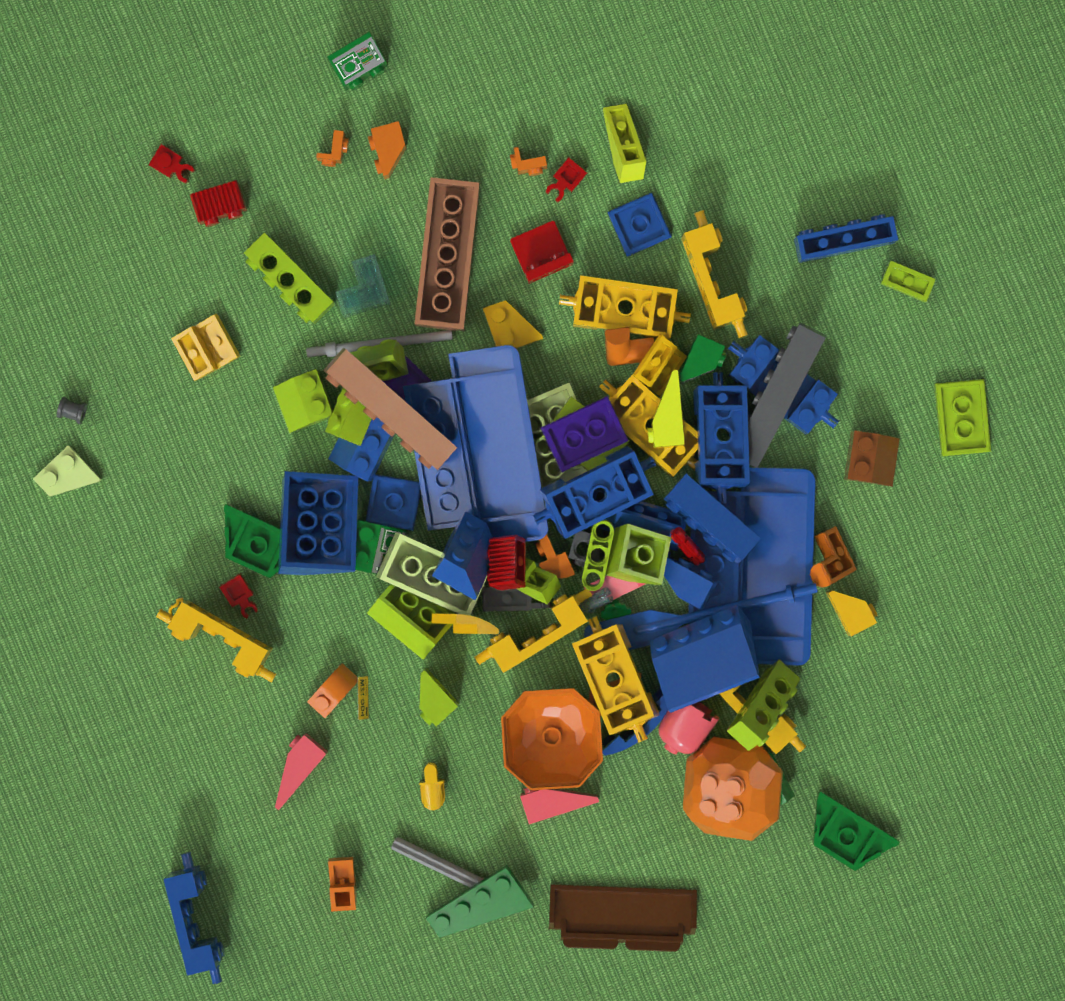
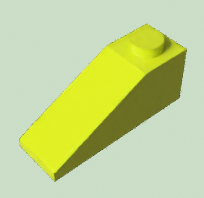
(624, 144)
(667, 421)

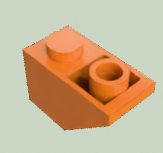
(389, 145)

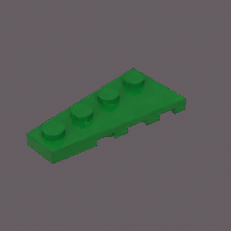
(484, 902)

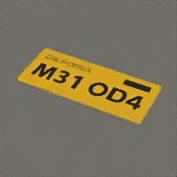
(363, 712)

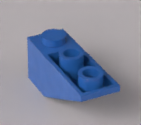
(688, 583)

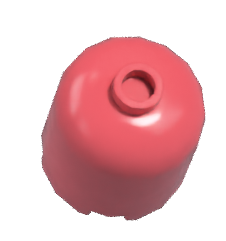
(686, 728)

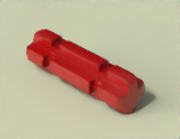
(688, 547)

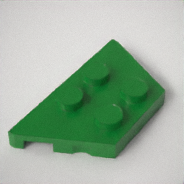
(251, 542)
(848, 835)

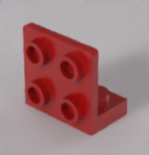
(541, 252)

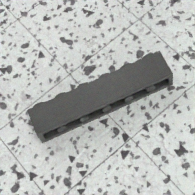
(781, 388)

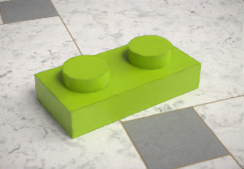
(908, 281)

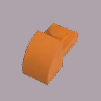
(554, 564)
(333, 690)
(342, 884)

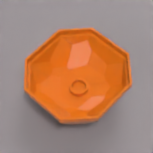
(551, 739)
(732, 789)

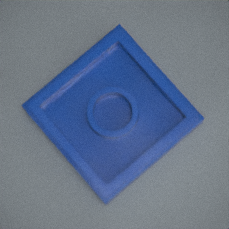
(639, 224)
(393, 502)

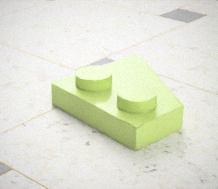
(66, 473)

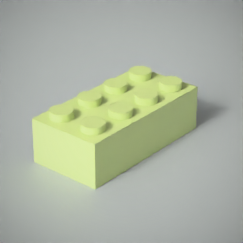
(411, 567)

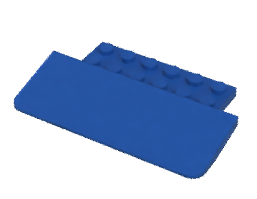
(495, 458)
(781, 512)

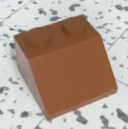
(871, 458)

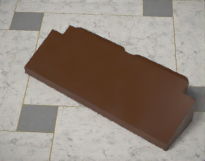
(613, 915)

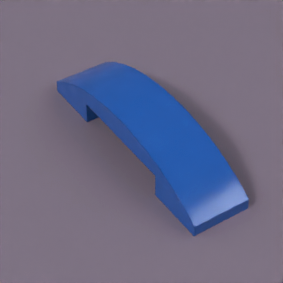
(617, 743)

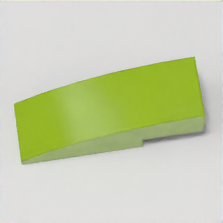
(539, 583)

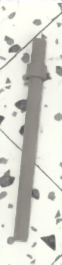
(332, 349)

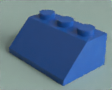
(364, 459)
(465, 557)

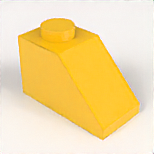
(852, 612)

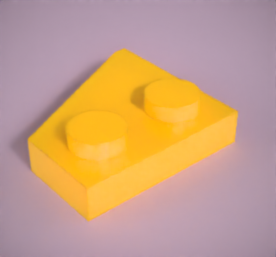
(509, 326)

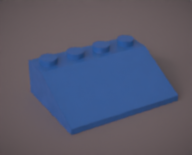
(318, 523)
(705, 658)

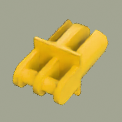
(432, 788)

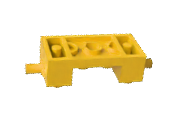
(701, 243)
(598, 302)
(634, 407)
(188, 622)
(508, 654)
(628, 703)
(779, 735)

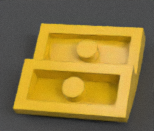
(205, 347)
(658, 364)
(465, 623)

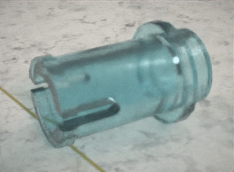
(596, 600)

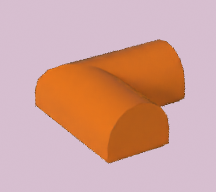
(622, 350)
(836, 561)

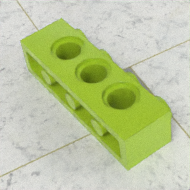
(264, 248)
(764, 706)

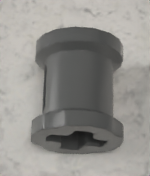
(71, 410)

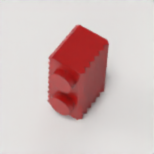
(218, 203)
(507, 562)

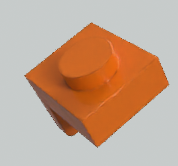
(339, 146)
(531, 166)

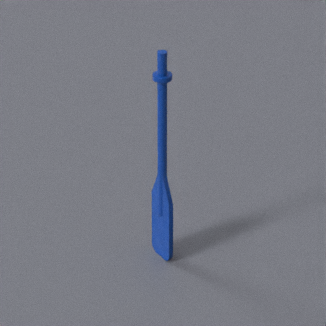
(651, 623)

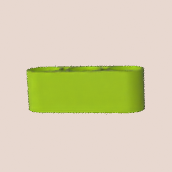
(597, 566)

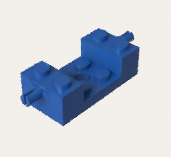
(811, 400)
(722, 463)
(572, 502)
(201, 954)

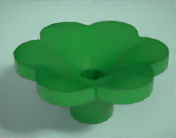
(615, 610)

